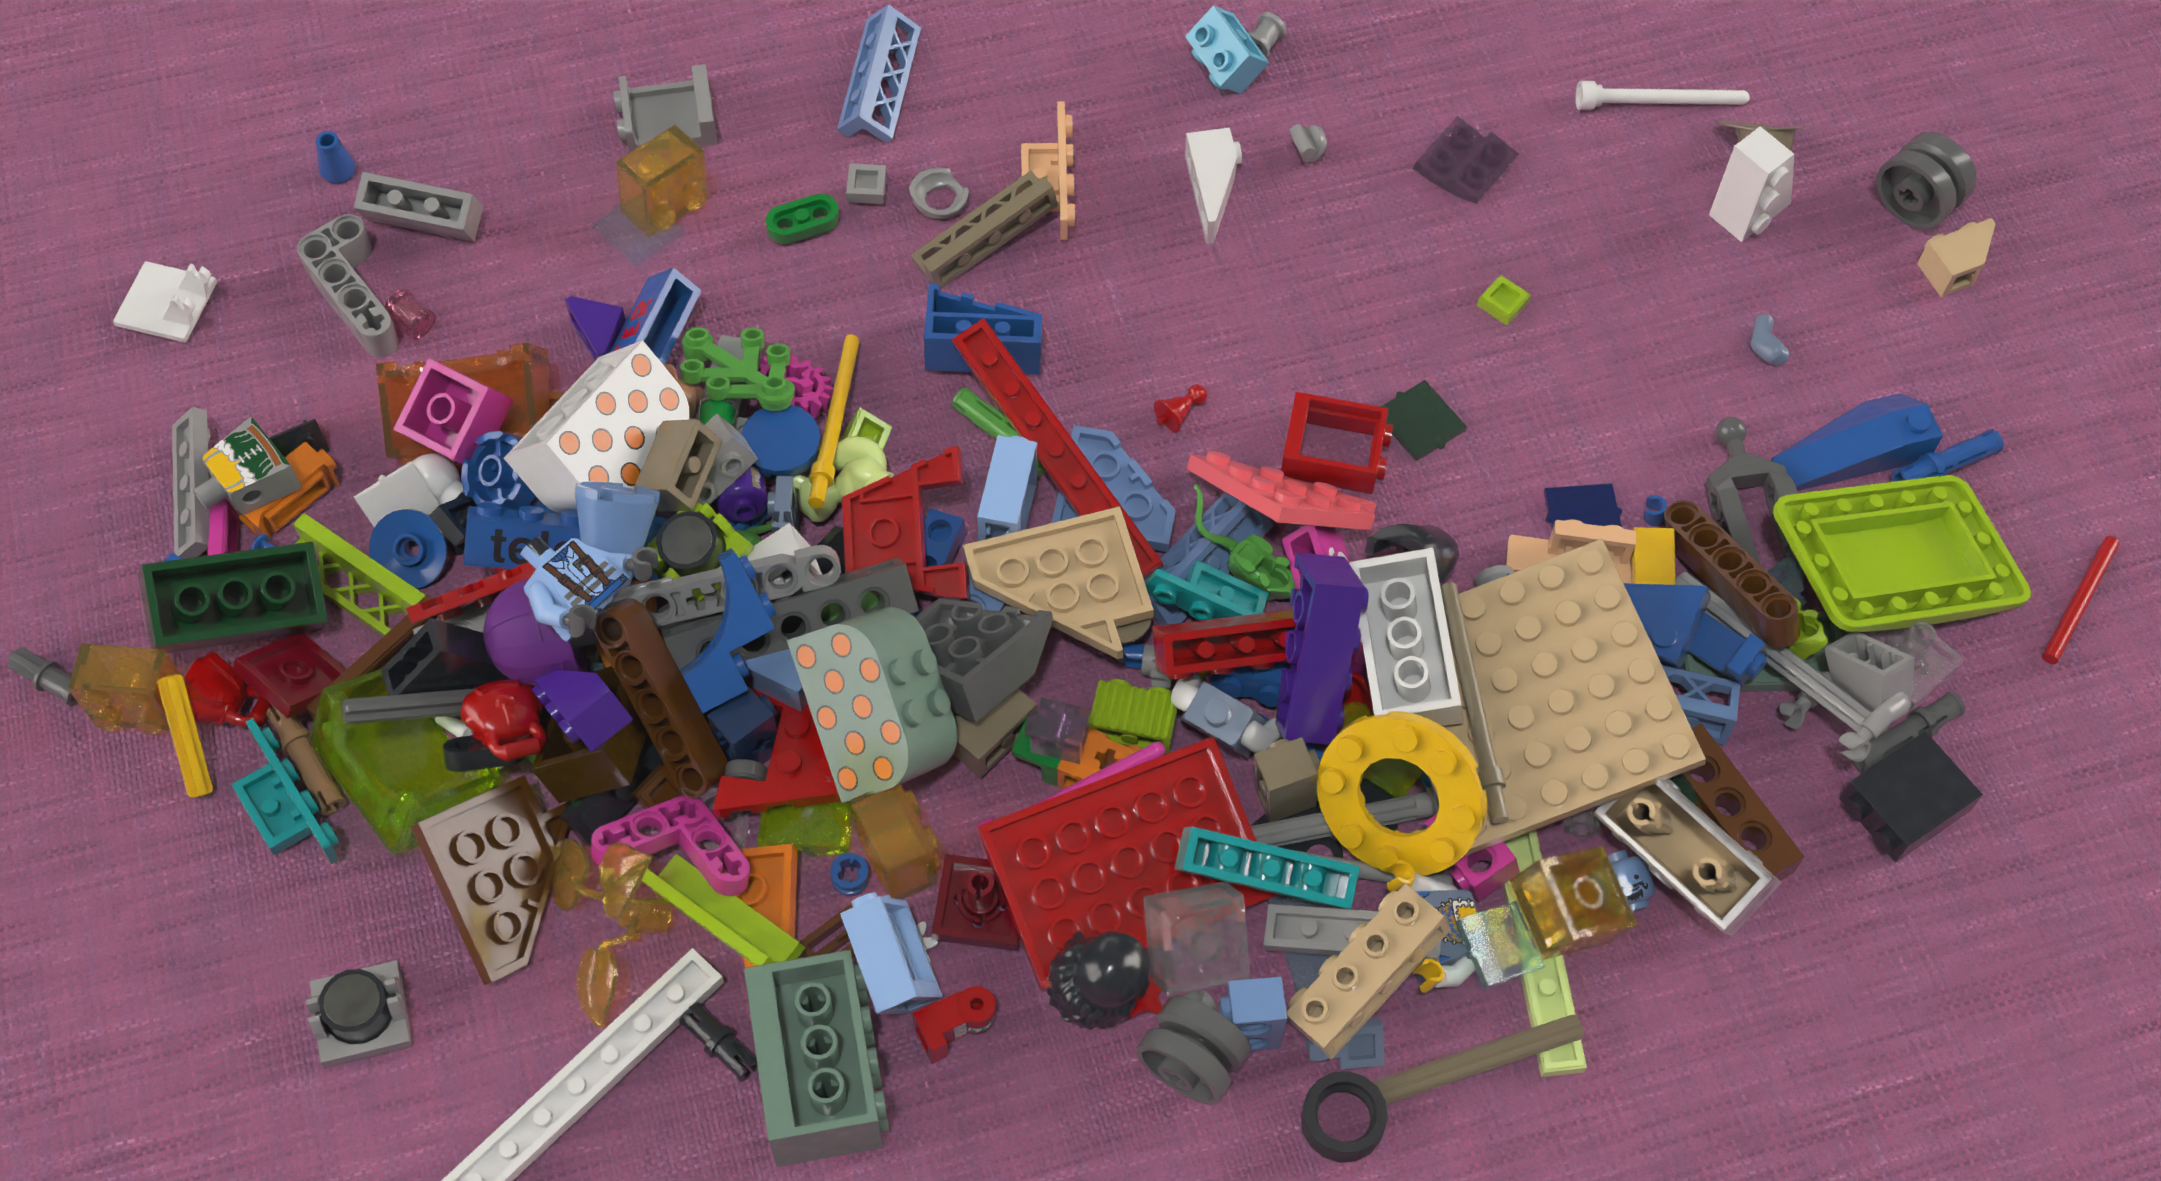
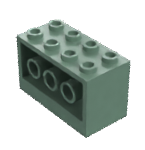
(816, 1058)

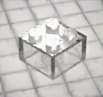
(1196, 937)

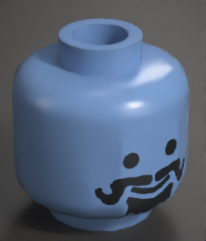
(1633, 879)

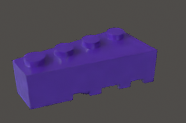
(1320, 648)

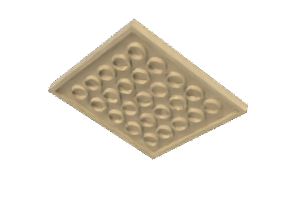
(1568, 692)

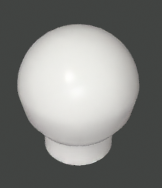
(440, 476)

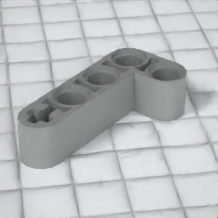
(329, 263)

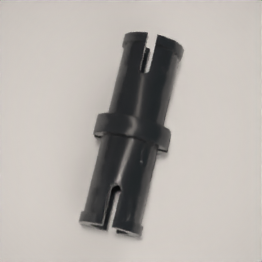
(719, 1041)

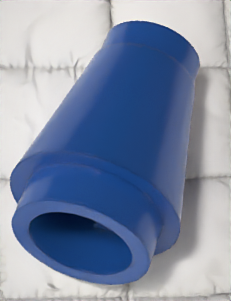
(334, 160)

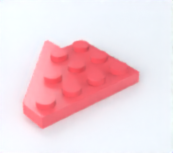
(1282, 496)

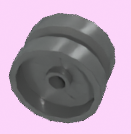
(1926, 180)
(1193, 1049)

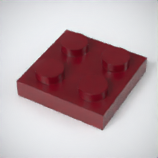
(288, 672)

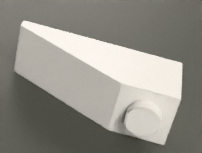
(1212, 169)

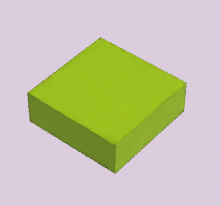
(1503, 300)

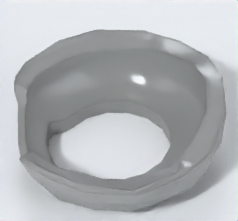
(935, 179)

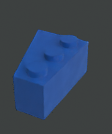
(951, 314)
(1670, 617)

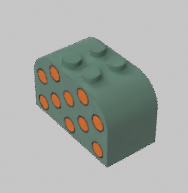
(875, 700)

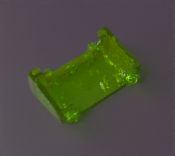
(391, 767)

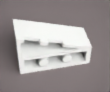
(1754, 185)

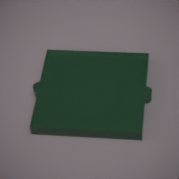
(1422, 420)

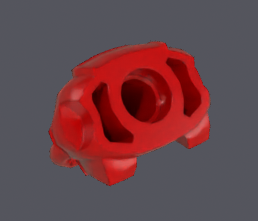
(220, 693)
(505, 714)

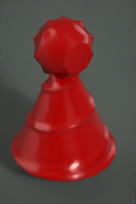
(1174, 410)

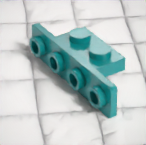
(1207, 593)
(276, 805)

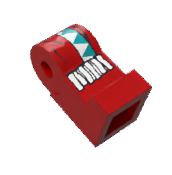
(952, 1018)

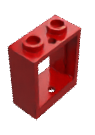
(1343, 416)

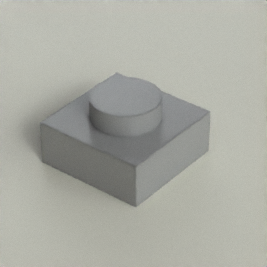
(866, 183)

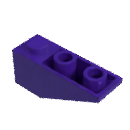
(581, 706)

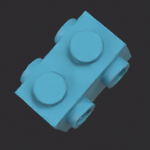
(1226, 50)

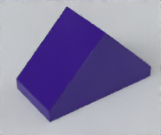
(595, 323)

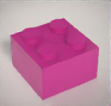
(451, 411)

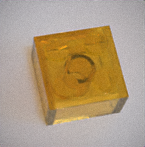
(662, 180)
(121, 687)
(895, 841)
(1573, 902)

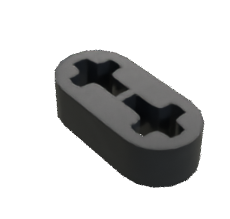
(470, 754)

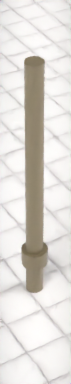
(1490, 775)

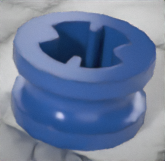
(845, 887)

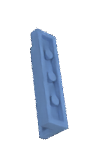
(873, 66)
(1236, 524)
(1698, 708)

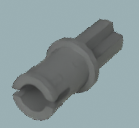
(42, 673)

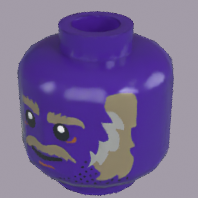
(744, 497)

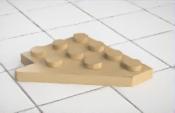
(1071, 567)

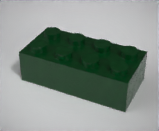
(232, 597)

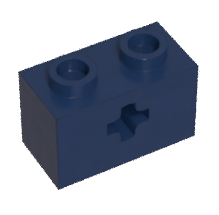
(745, 727)

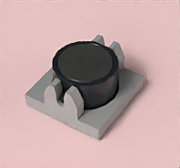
(359, 1009)

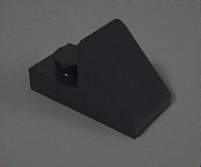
(452, 521)

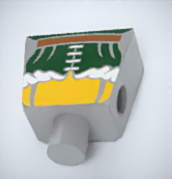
(246, 471)

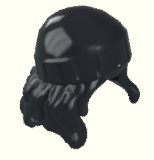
(1098, 979)

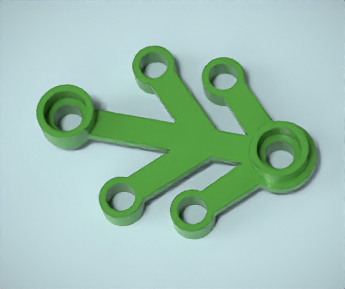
(772, 391)

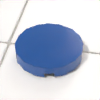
(782, 440)

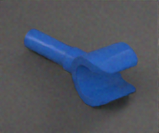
(1657, 503)
(1133, 655)

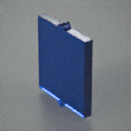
(1585, 503)

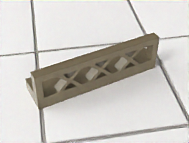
(990, 233)

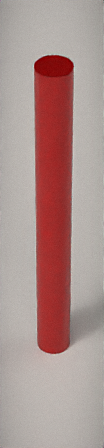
(2080, 600)

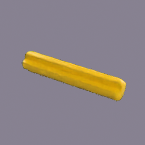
(185, 735)

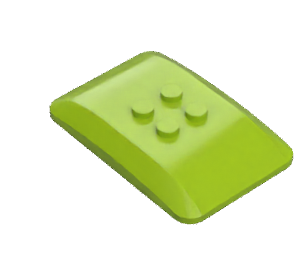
(1901, 553)

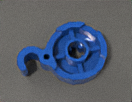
(490, 477)

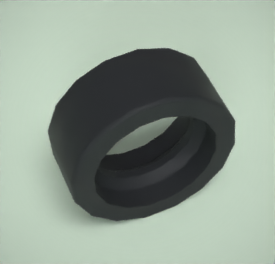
(1355, 1085)

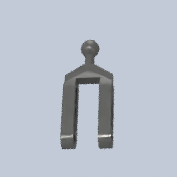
(1745, 471)

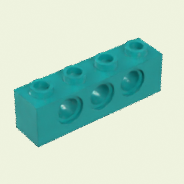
(1267, 867)

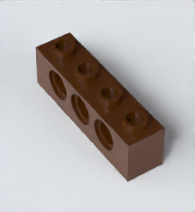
(1749, 816)

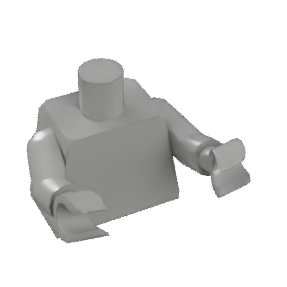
(1871, 675)

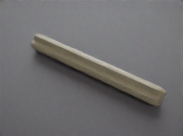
(1480, 1058)

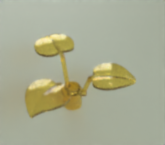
(619, 878)

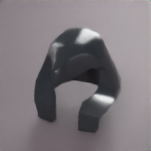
(1418, 537)

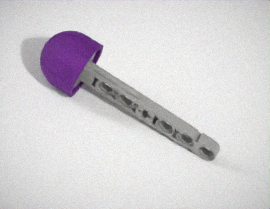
(532, 649)

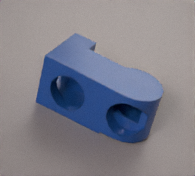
(942, 539)

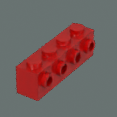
(1222, 644)

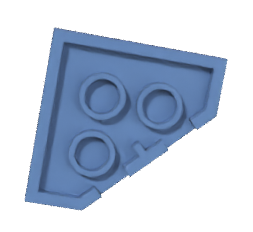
(1127, 483)

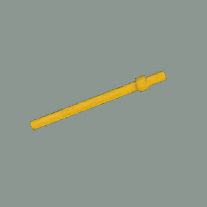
(823, 470)

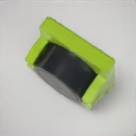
(692, 542)

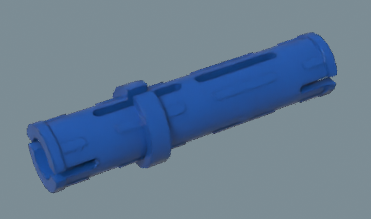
(1952, 458)

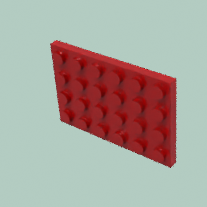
(1106, 845)

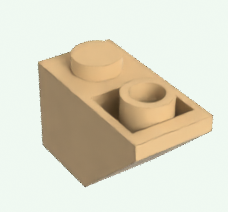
(1957, 258)

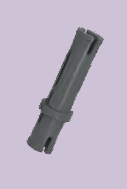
(1919, 720)

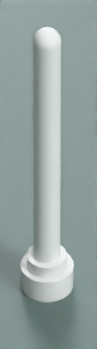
(1592, 95)

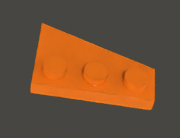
(772, 885)

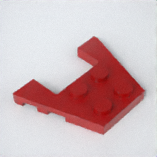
(889, 523)
(795, 774)

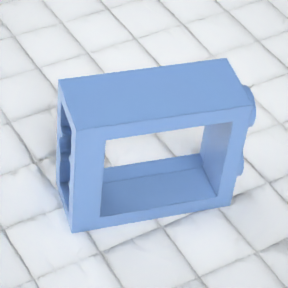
(1008, 488)
(890, 954)

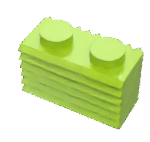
(1134, 714)

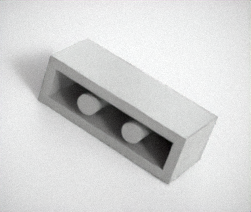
(418, 206)

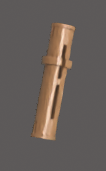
(298, 744)

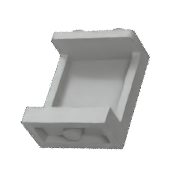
(658, 107)

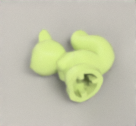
(860, 465)

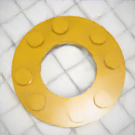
(1433, 751)

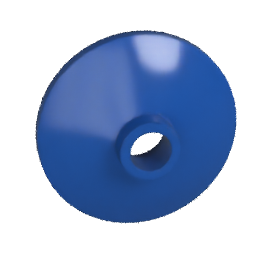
(391, 542)

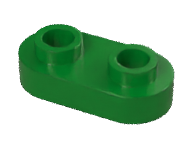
(801, 218)

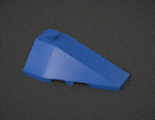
(1862, 442)

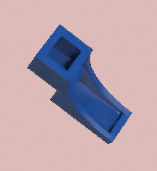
(746, 616)

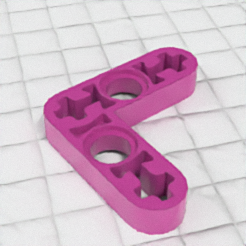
(686, 833)

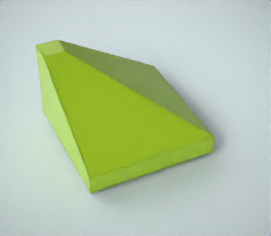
(868, 426)

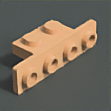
(1050, 161)
(1569, 535)

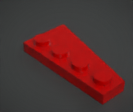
(482, 592)

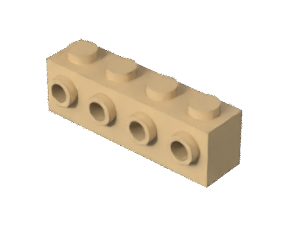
(1367, 970)

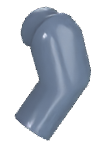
(1765, 343)

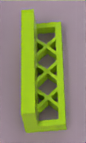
(359, 568)
(722, 915)

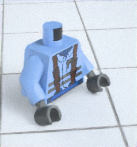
(579, 582)

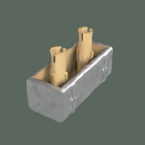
(1690, 853)

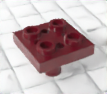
(977, 884)

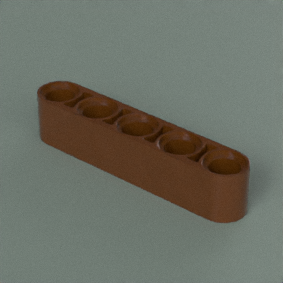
(1733, 574)
(661, 697)

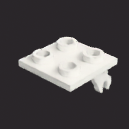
(166, 301)

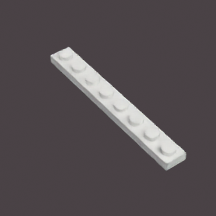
(590, 1073)

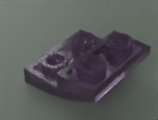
(1465, 161)

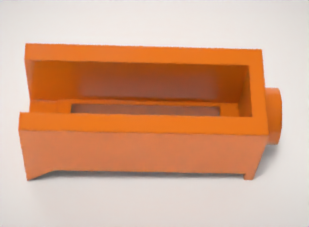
(315, 475)

